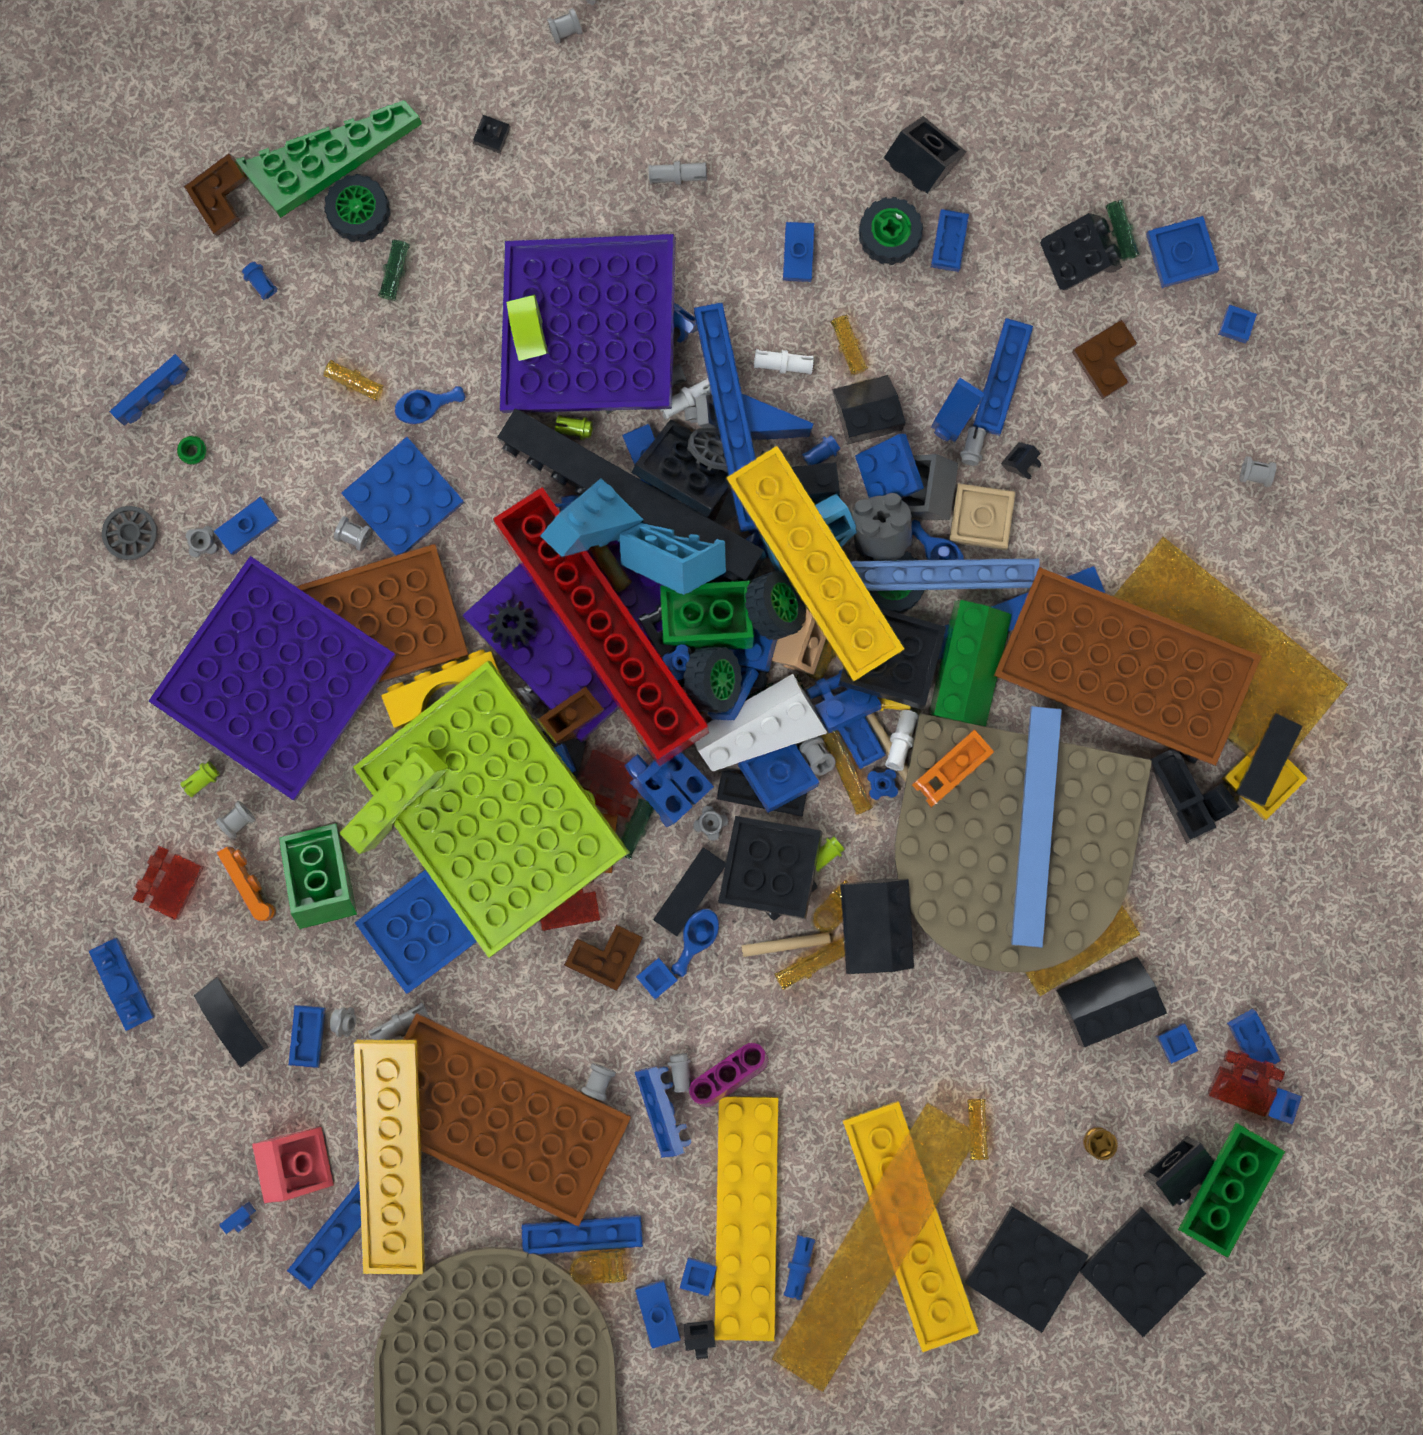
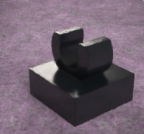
(491, 134)
(1021, 458)
(1220, 801)
(699, 1337)

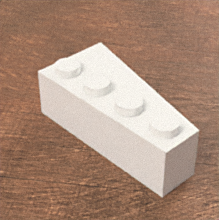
(764, 724)

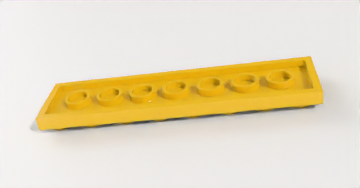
(815, 563)
(389, 1156)
(746, 1218)
(928, 1271)

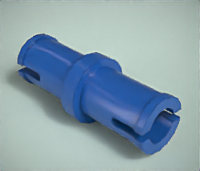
(799, 1267)

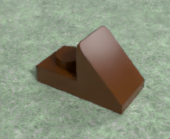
(570, 715)

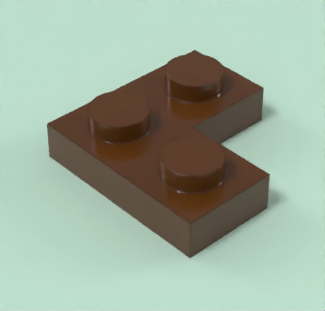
(210, 191)
(1098, 357)
(608, 965)

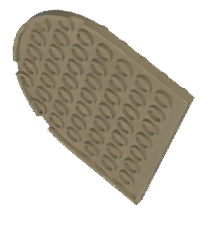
(967, 846)
(495, 1350)

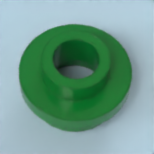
(185, 444)

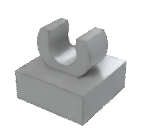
(703, 413)

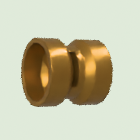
(1104, 1147)

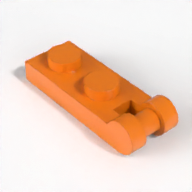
(954, 767)
(247, 885)

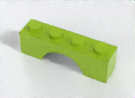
(402, 788)

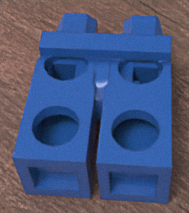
(670, 787)

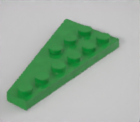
(324, 156)

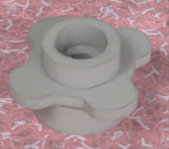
(193, 538)
(702, 824)
(343, 1021)

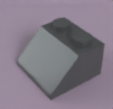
(939, 481)

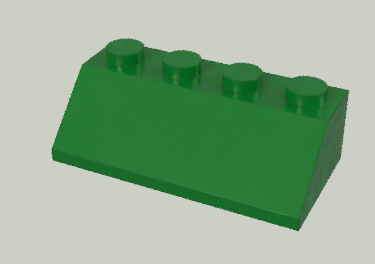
(969, 663)
(1231, 1190)

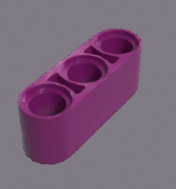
(744, 1073)

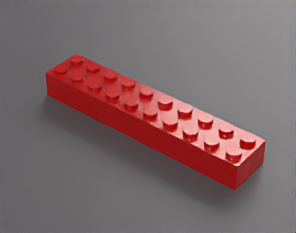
(603, 632)

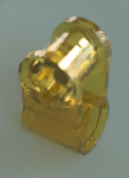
(833, 906)
(601, 1266)

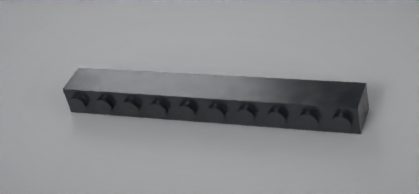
(582, 469)

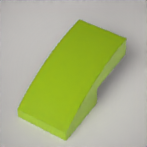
(526, 327)

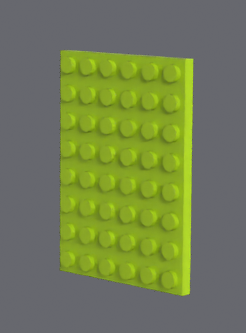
(508, 819)

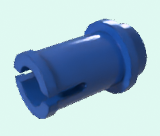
(259, 280)
(821, 451)

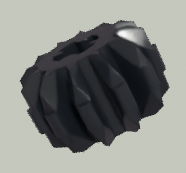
(518, 616)

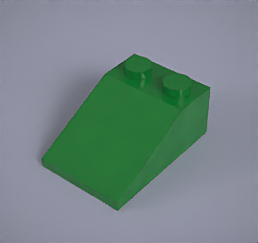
(707, 616)
(317, 876)

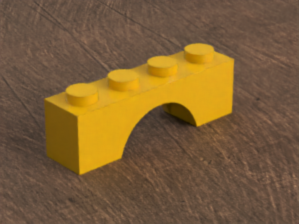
(409, 701)

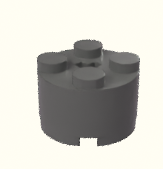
(882, 527)

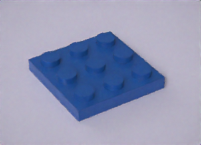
(402, 497)
(415, 932)

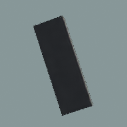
(1268, 759)
(737, 790)
(690, 891)

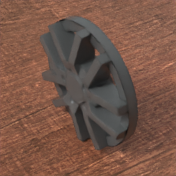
(707, 447)
(129, 532)

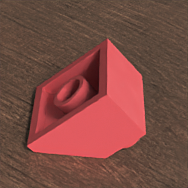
(292, 1165)

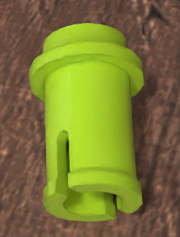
(575, 427)
(199, 779)
(828, 852)

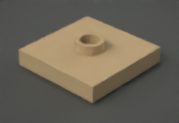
(982, 516)

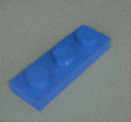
(150, 390)

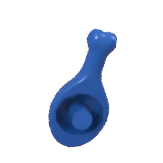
(421, 405)
(936, 547)
(698, 935)

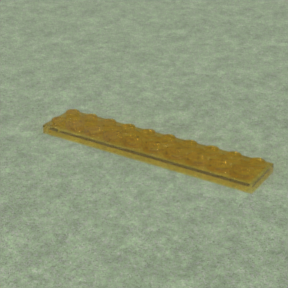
(875, 1246)

